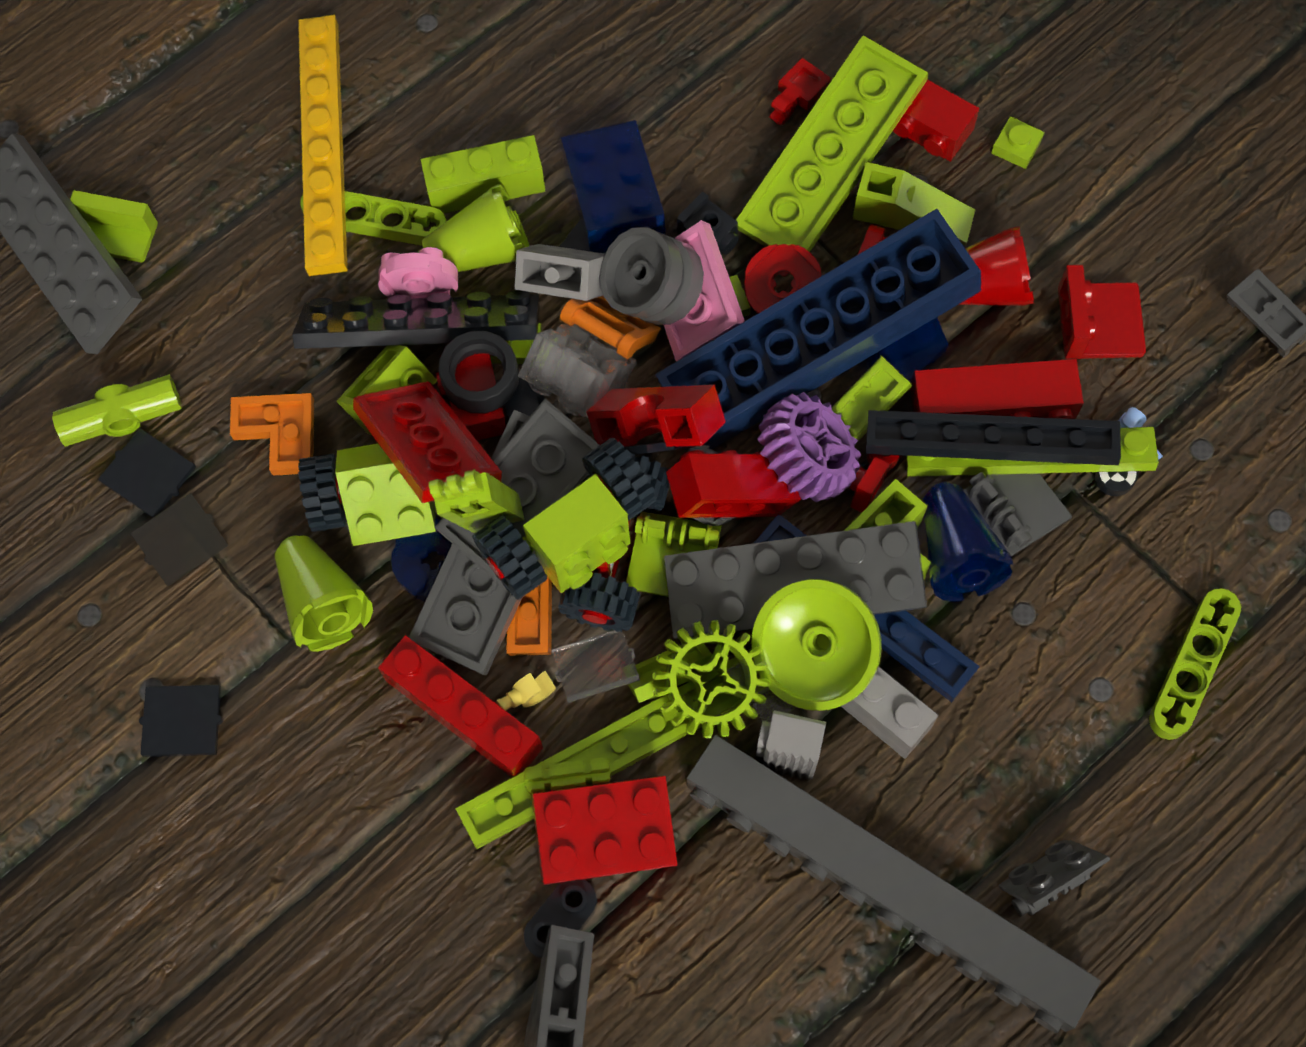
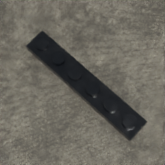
(994, 437)

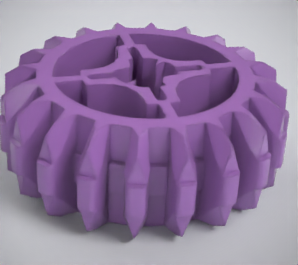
(809, 447)

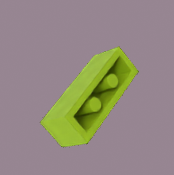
(464, 175)

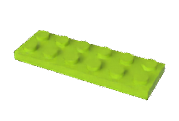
(832, 147)

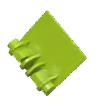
(663, 536)

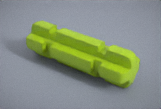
(567, 774)

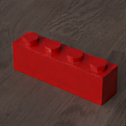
(1013, 389)
(460, 707)

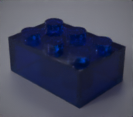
(612, 183)

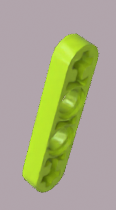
(378, 208)
(1199, 665)

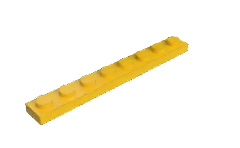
(322, 147)

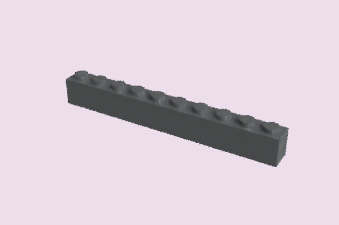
(893, 885)

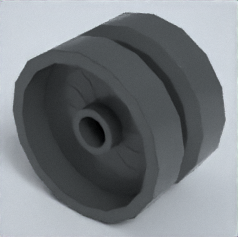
(651, 276)

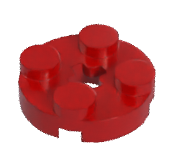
(771, 262)

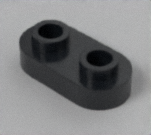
(558, 913)

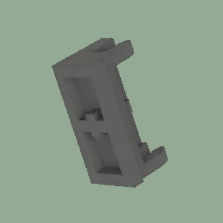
(1270, 311)

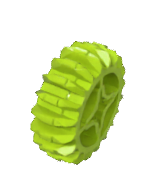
(702, 699)

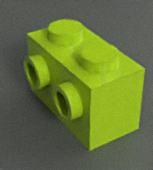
(389, 370)

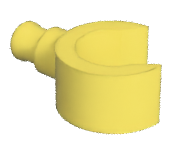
(528, 691)

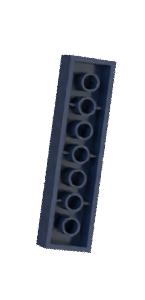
(831, 323)

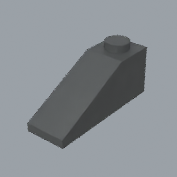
(561, 990)

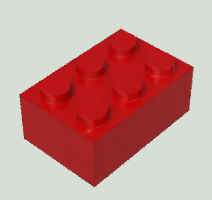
(603, 829)

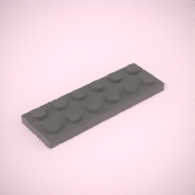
(61, 249)
(737, 581)
(466, 607)

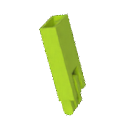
(475, 500)

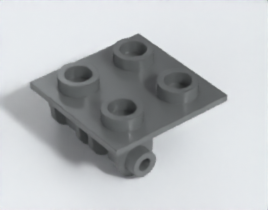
(1017, 507)
(1063, 867)

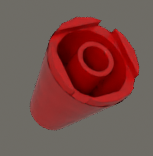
(1002, 269)

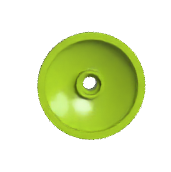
(796, 664)

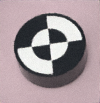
(1115, 482)

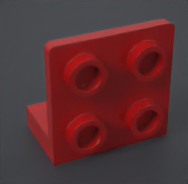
(1100, 317)

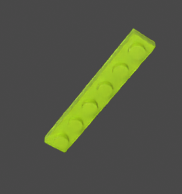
(1137, 454)

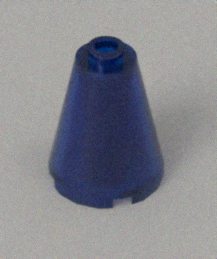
(961, 546)

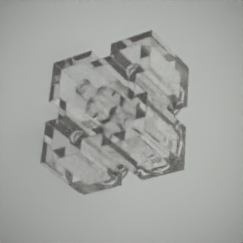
(574, 368)

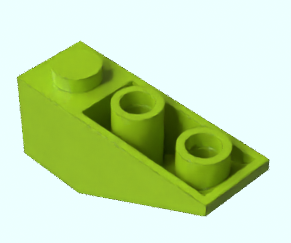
(898, 199)

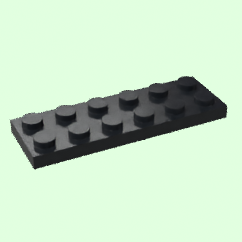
(415, 320)

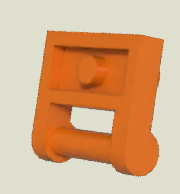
(610, 325)

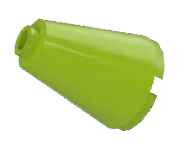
(481, 233)
(318, 595)

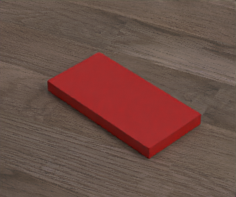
(422, 436)

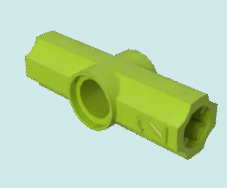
(116, 410)

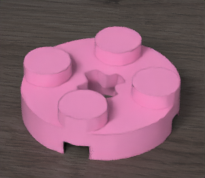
(417, 274)

